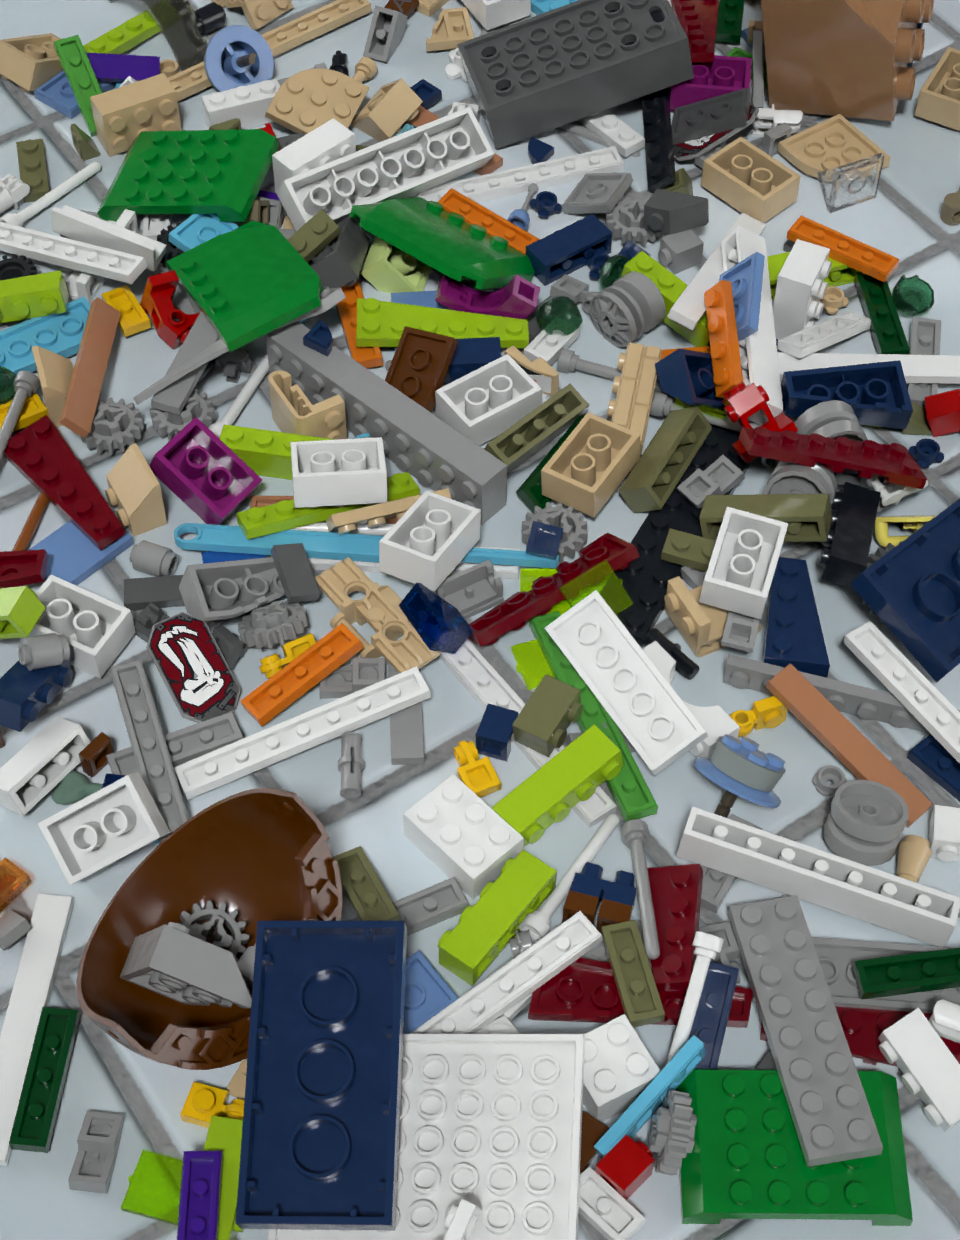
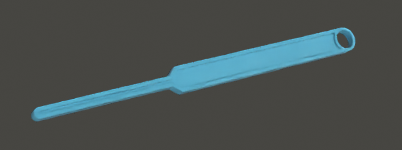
(328, 545)

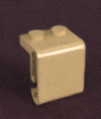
(258, 11)
(297, 415)
(697, 622)

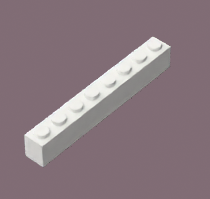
(758, 350)
(819, 877)

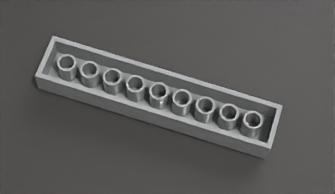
(410, 433)

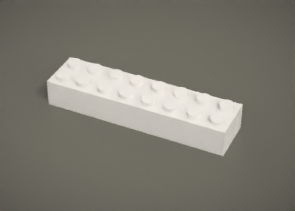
(389, 169)

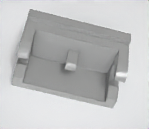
(472, 590)

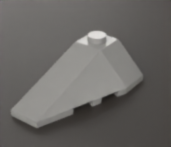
(229, 587)

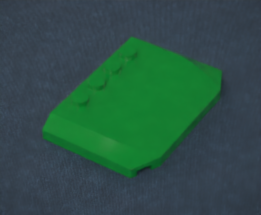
(444, 241)
(248, 282)

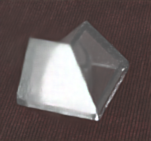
(851, 182)

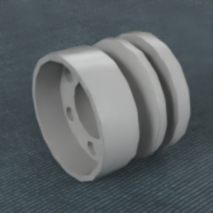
(627, 309)

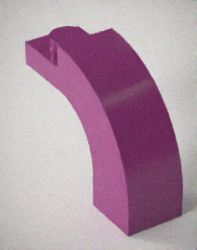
(515, 300)

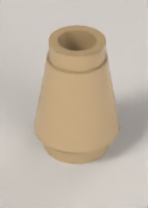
(913, 857)

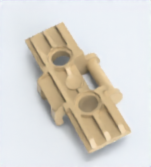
(380, 611)

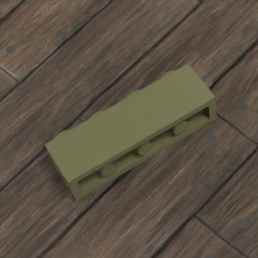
(538, 428)
(665, 460)
(807, 514)

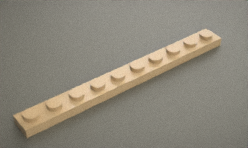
(281, 39)

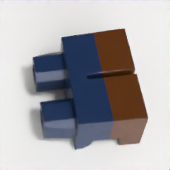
(589, 890)

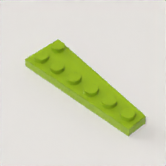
(383, 324)

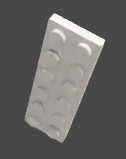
(626, 682)

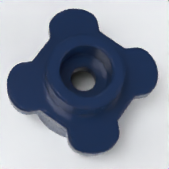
(546, 204)
(595, 265)
(926, 452)

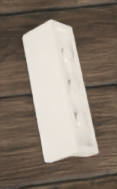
(101, 233)
(87, 285)

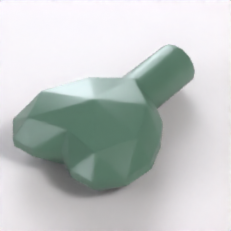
(74, 788)

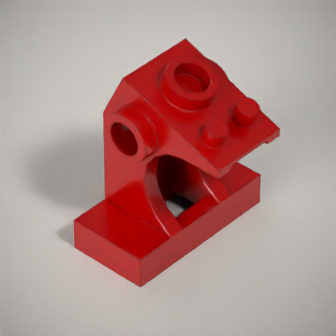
(158, 303)
(745, 401)

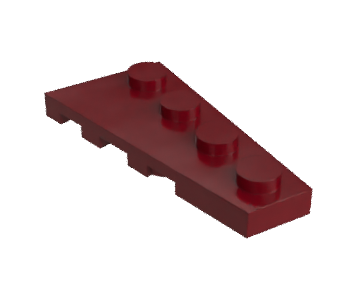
(676, 906)

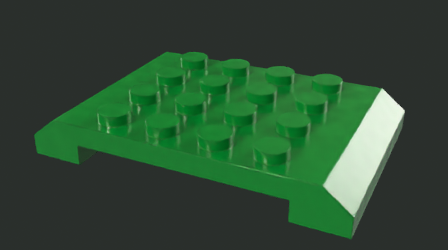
(191, 173)
(754, 1167)

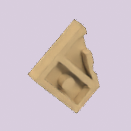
(450, 29)

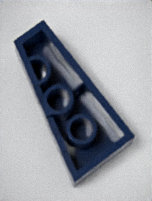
(872, 389)
(793, 621)

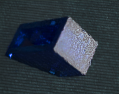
(435, 620)

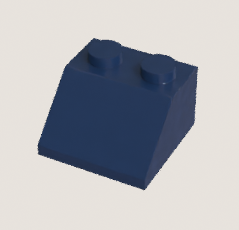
(689, 378)

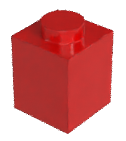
(943, 412)
(626, 1166)

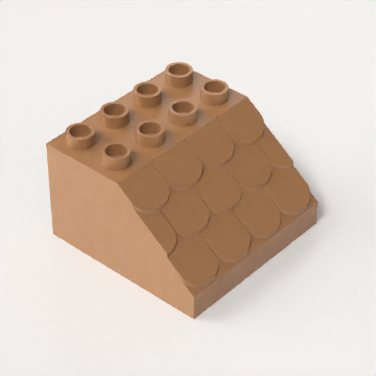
(843, 54)

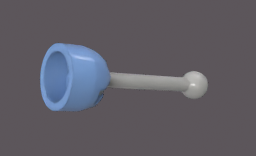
(520, 216)

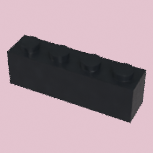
(849, 534)

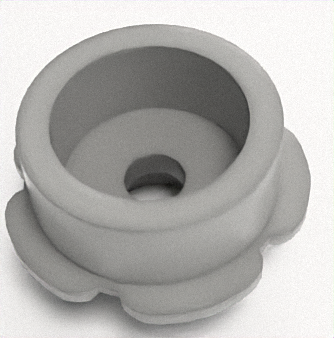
(829, 774)
(520, 943)

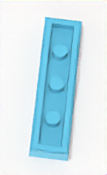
(652, 1097)

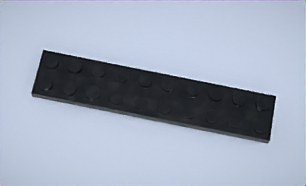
(648, 575)

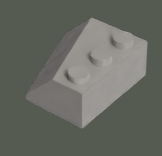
(185, 968)

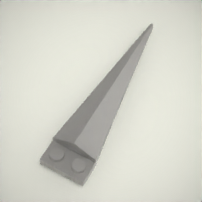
(329, 298)

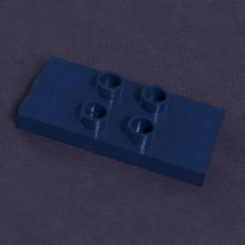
(919, 592)
(323, 1076)

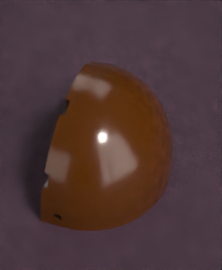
(250, 851)

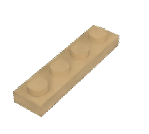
(374, 515)

